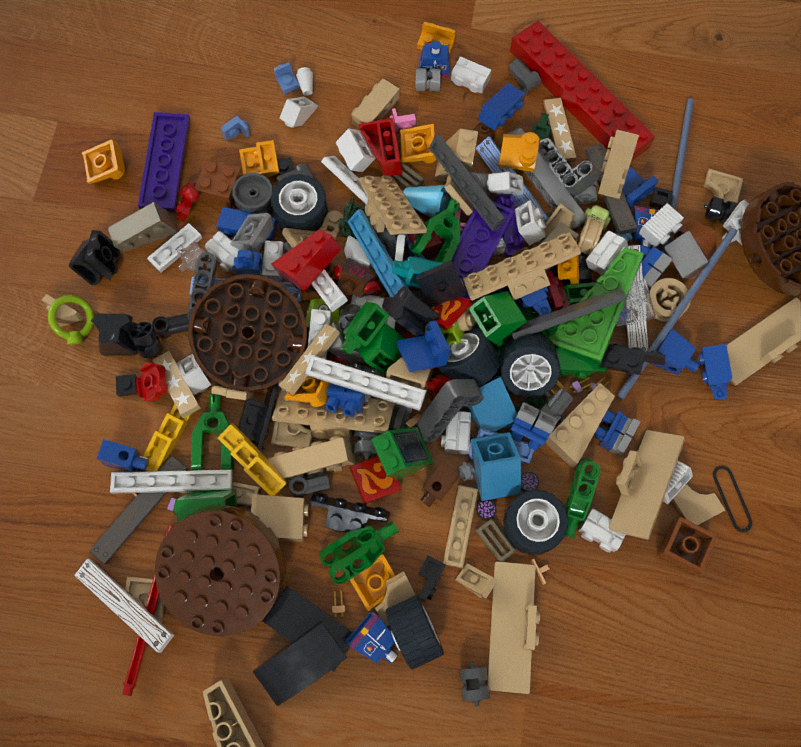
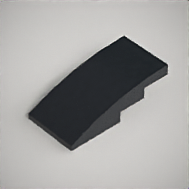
(295, 615)
(299, 664)

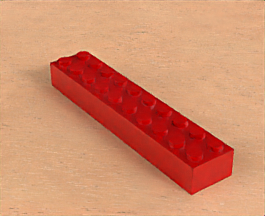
(577, 87)

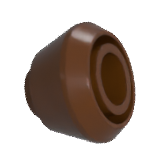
(483, 132)

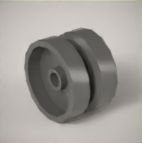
(253, 193)

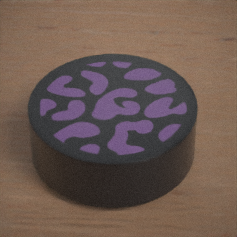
(529, 481)
(486, 510)

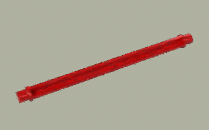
(139, 648)

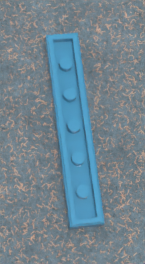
(375, 252)

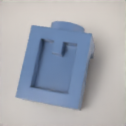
(286, 78)
(234, 127)

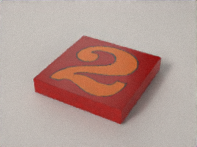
(451, 311)
(373, 480)

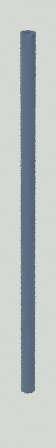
(680, 160)
(681, 307)

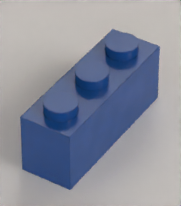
(502, 106)
(231, 221)

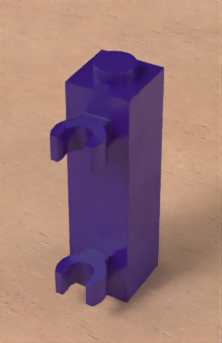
(511, 237)

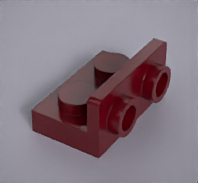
(556, 296)

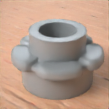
(466, 471)

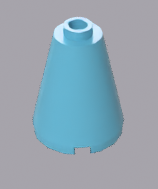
(428, 199)

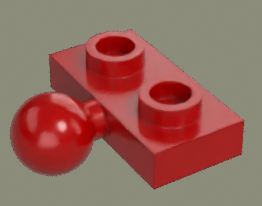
(189, 195)

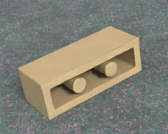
(376, 104)

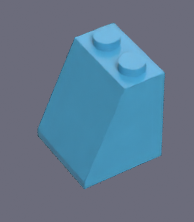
(495, 409)
(496, 466)

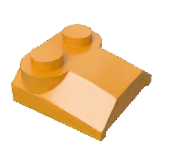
(416, 144)
(519, 151)
(103, 162)
(311, 391)
(371, 582)

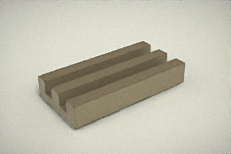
(420, 180)
(485, 527)

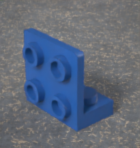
(637, 188)
(426, 350)

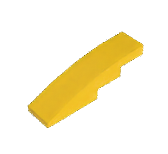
(165, 439)
(252, 460)

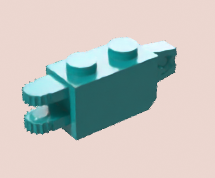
(411, 268)

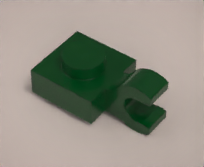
(541, 128)

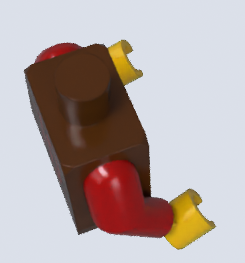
(357, 279)

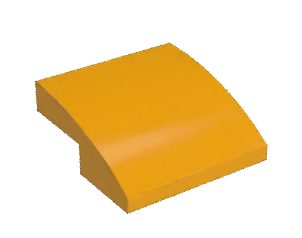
(260, 159)

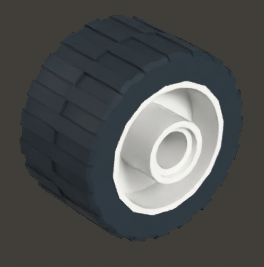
(299, 203)
(472, 358)
(529, 365)
(535, 522)
(414, 632)

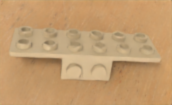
(389, 207)
(523, 272)
(765, 341)
(326, 424)
(645, 483)
(512, 628)

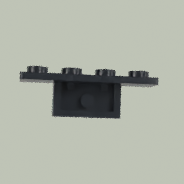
(630, 359)
(256, 418)
(346, 515)

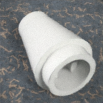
(305, 80)

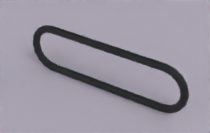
(725, 502)

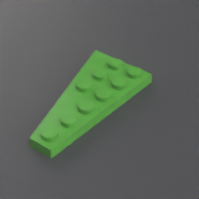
(592, 332)

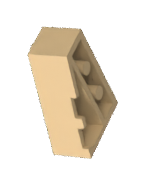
(617, 163)

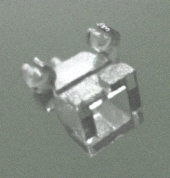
(190, 256)

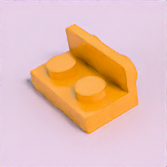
(433, 32)
(569, 270)

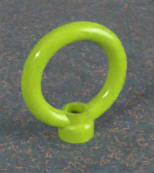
(73, 337)

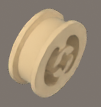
(590, 235)
(667, 289)

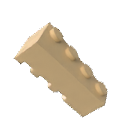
(577, 429)
(315, 459)
(229, 718)

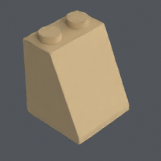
(463, 145)
(400, 373)
(282, 515)

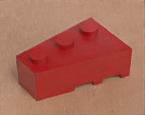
(383, 143)
(307, 259)

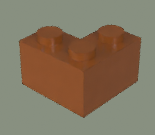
(703, 236)

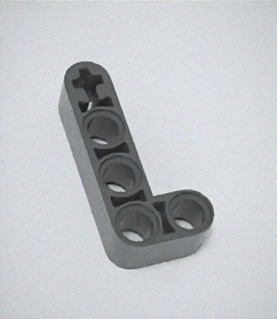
(575, 179)
(201, 289)
(446, 405)

